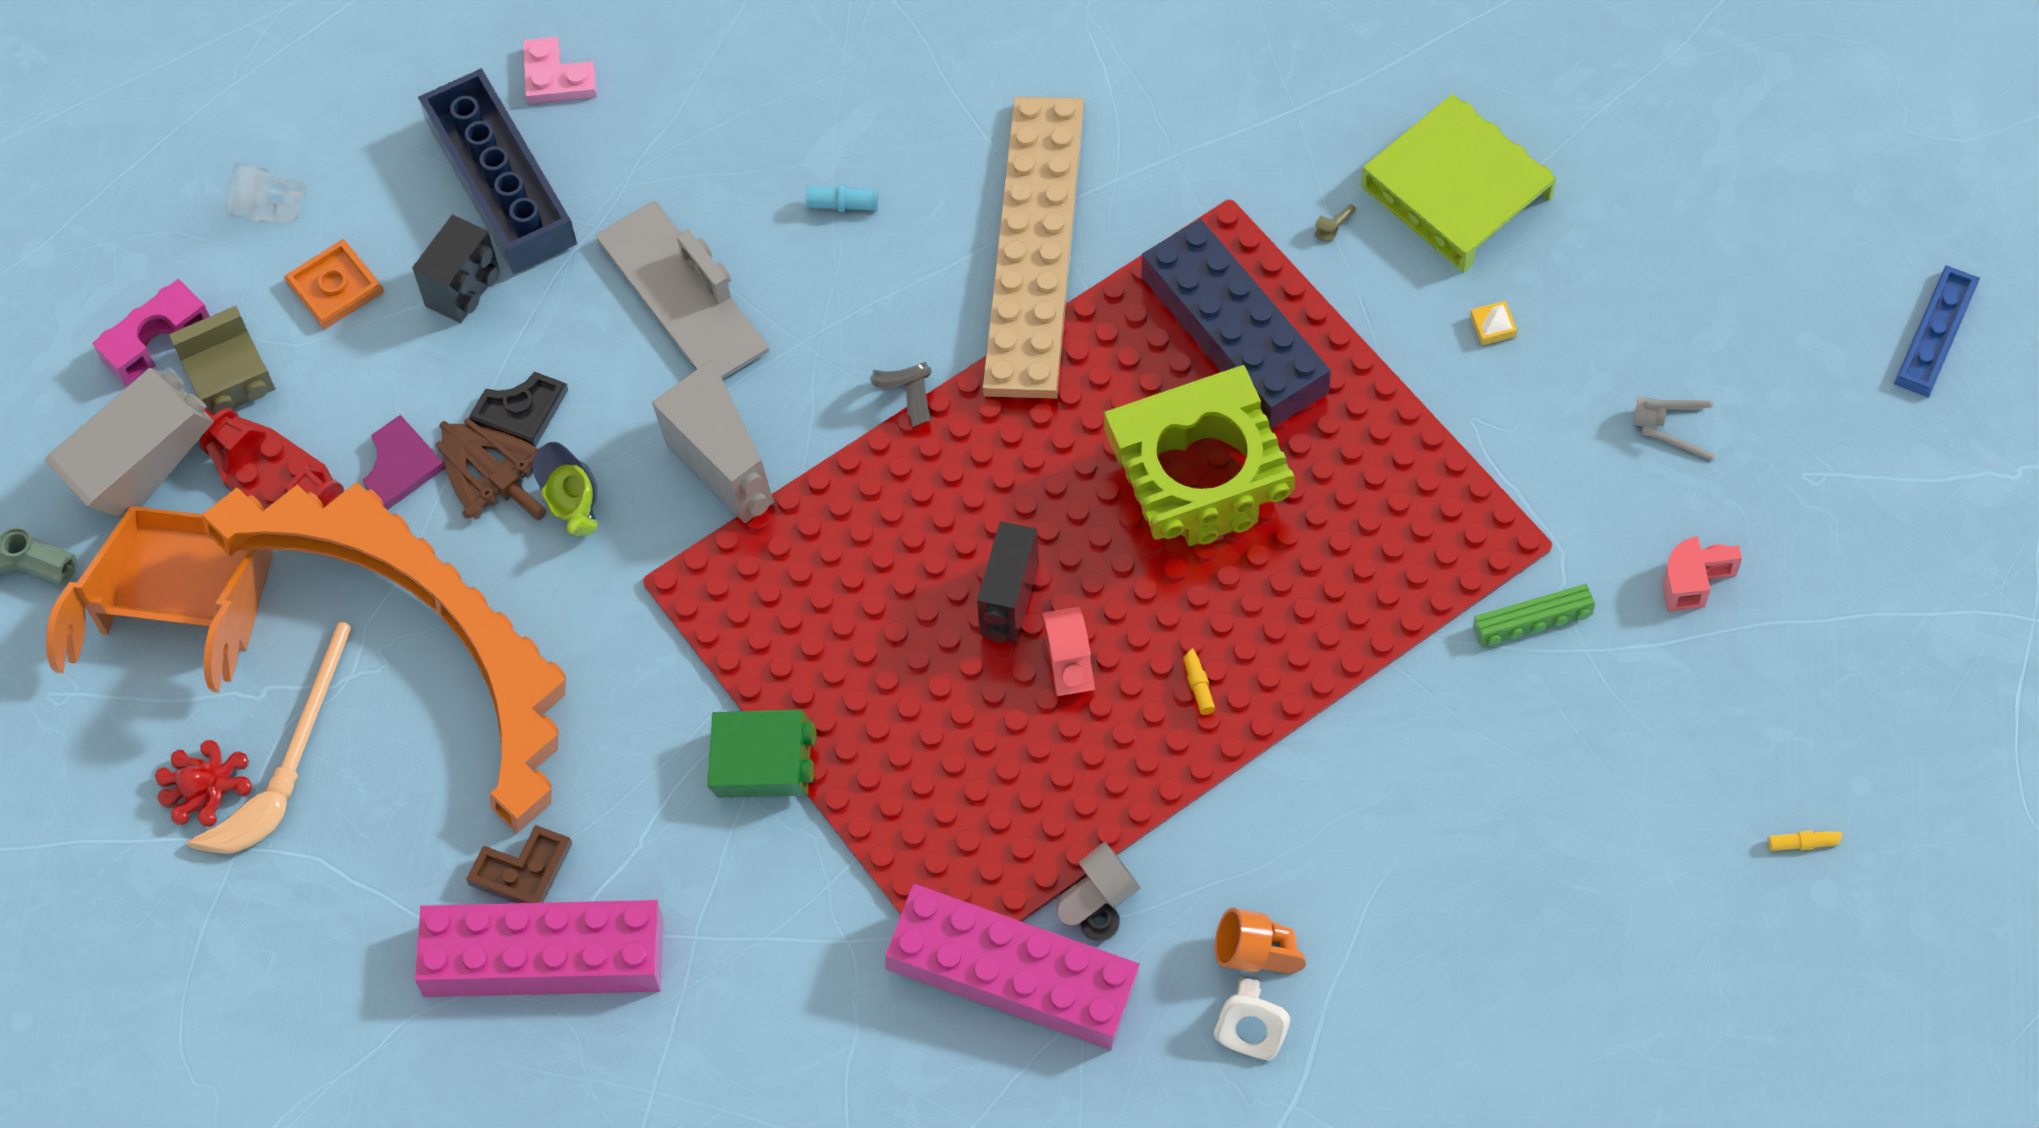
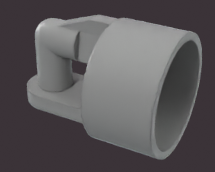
(1105, 882)

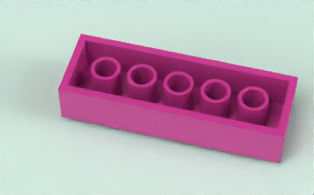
(539, 948)
(1011, 966)

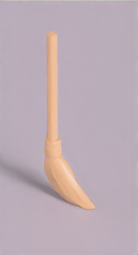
(266, 810)

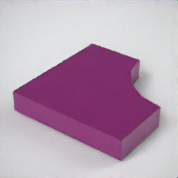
(401, 463)

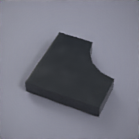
(521, 410)

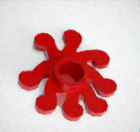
(201, 783)

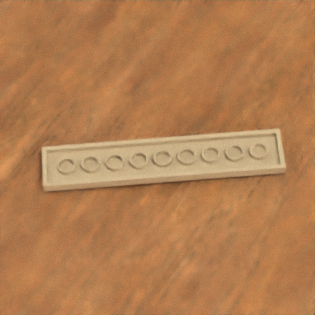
(1034, 248)

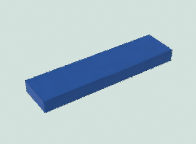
(1937, 331)

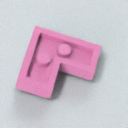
(549, 80)

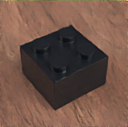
(456, 269)

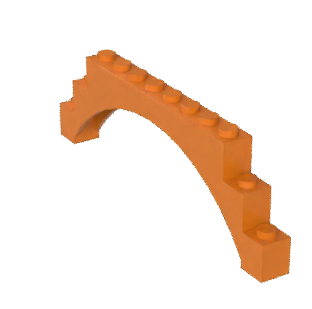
(368, 535)

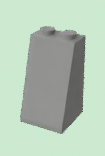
(713, 441)
(131, 443)

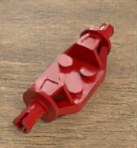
(263, 460)

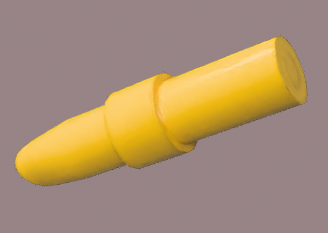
(1198, 683)
(1804, 840)

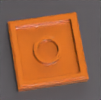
(333, 284)

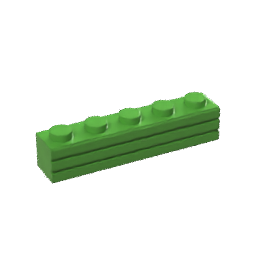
(1533, 615)

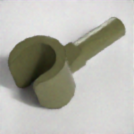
(1328, 228)

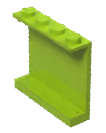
(1455, 180)

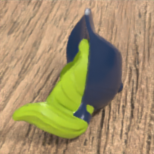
(567, 487)

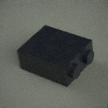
(1008, 582)

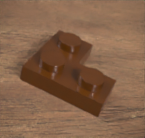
(526, 877)

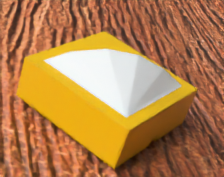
(1493, 323)

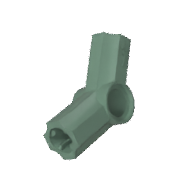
(36, 557)

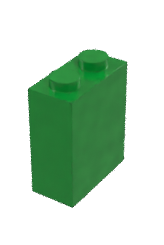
(761, 753)

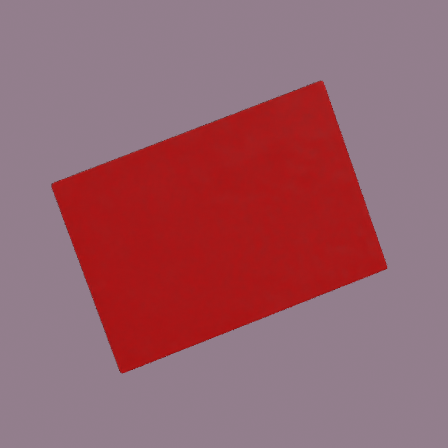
(952, 749)

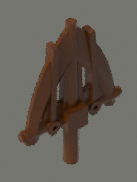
(468, 443)

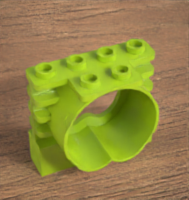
(1215, 408)

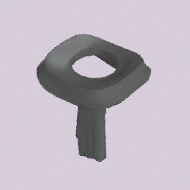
(914, 381)

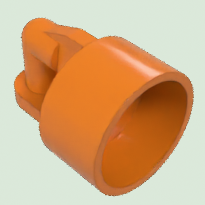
(1246, 939)

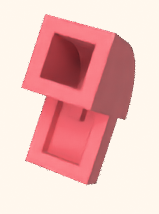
(1691, 567)
(1068, 650)

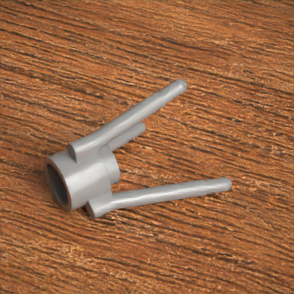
(1652, 413)

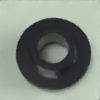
(1104, 931)

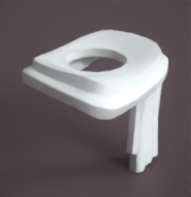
(1248, 1004)

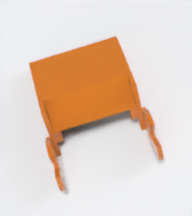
(170, 571)

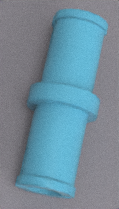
(842, 198)

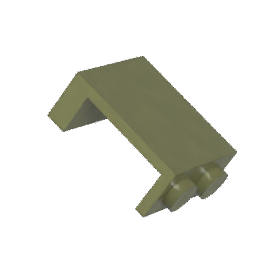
(222, 361)

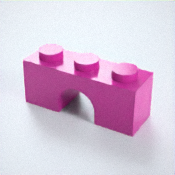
(125, 345)

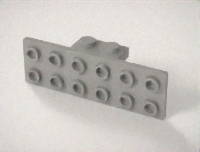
(683, 289)

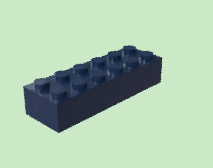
(497, 170)
(1235, 320)

